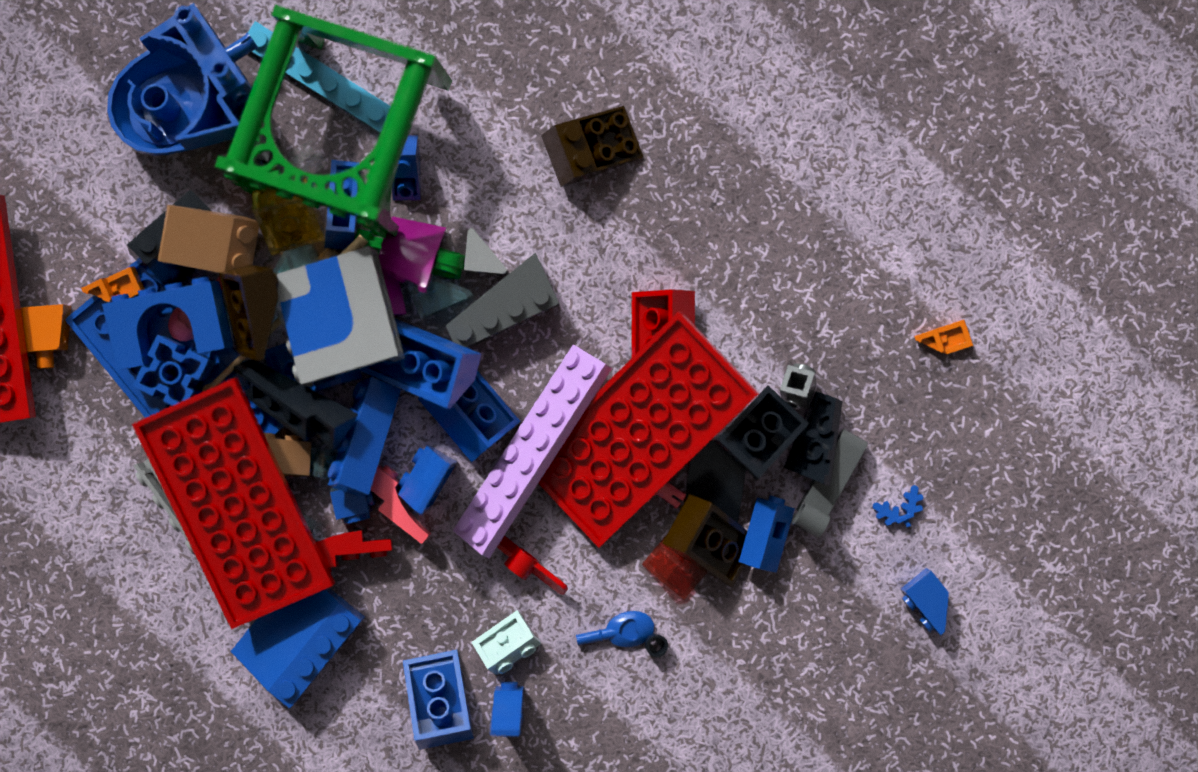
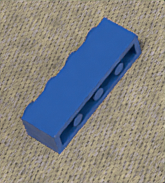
(364, 442)

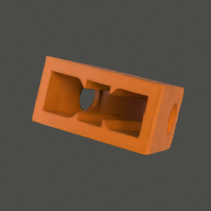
(46, 332)

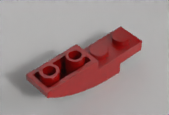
(350, 545)

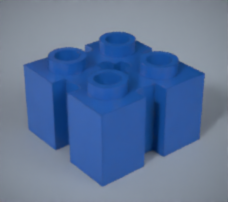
(167, 356)

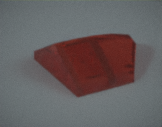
(673, 570)

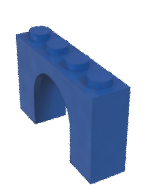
(129, 318)

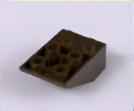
(591, 145)

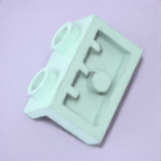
(506, 643)

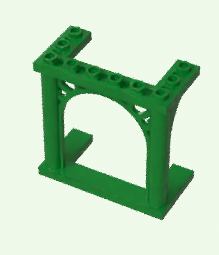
(373, 199)

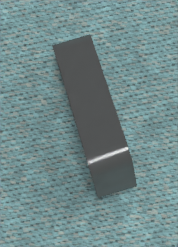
(820, 499)

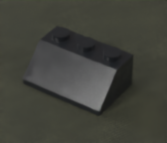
(146, 246)

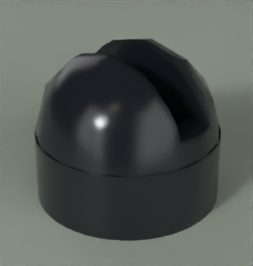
(661, 641)

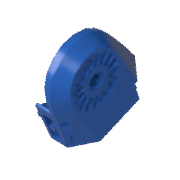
(181, 89)

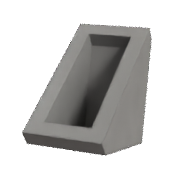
(480, 258)

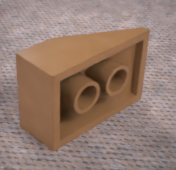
(207, 239)

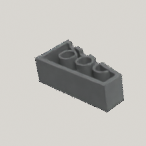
(507, 304)

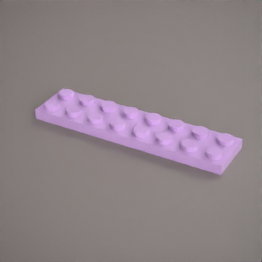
(531, 450)

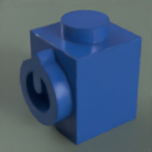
(352, 507)

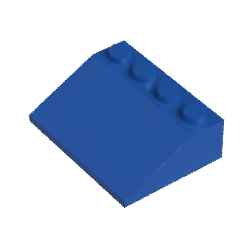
(296, 643)

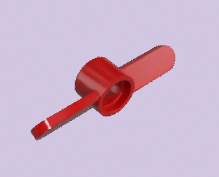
(524, 564)

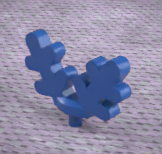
(910, 508)

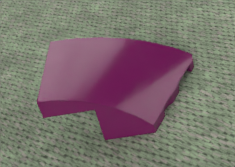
(412, 252)

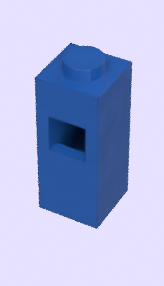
(767, 534)

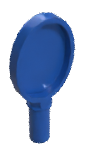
(623, 630)

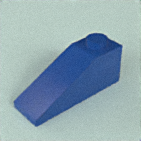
(339, 230)
(507, 709)

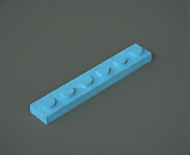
(327, 82)

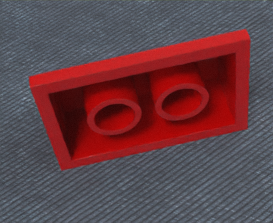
(654, 309)

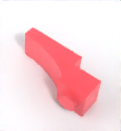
(386, 487)

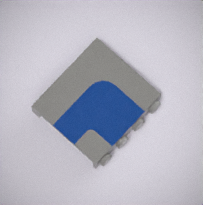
(338, 316)

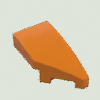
(123, 282)
(947, 338)

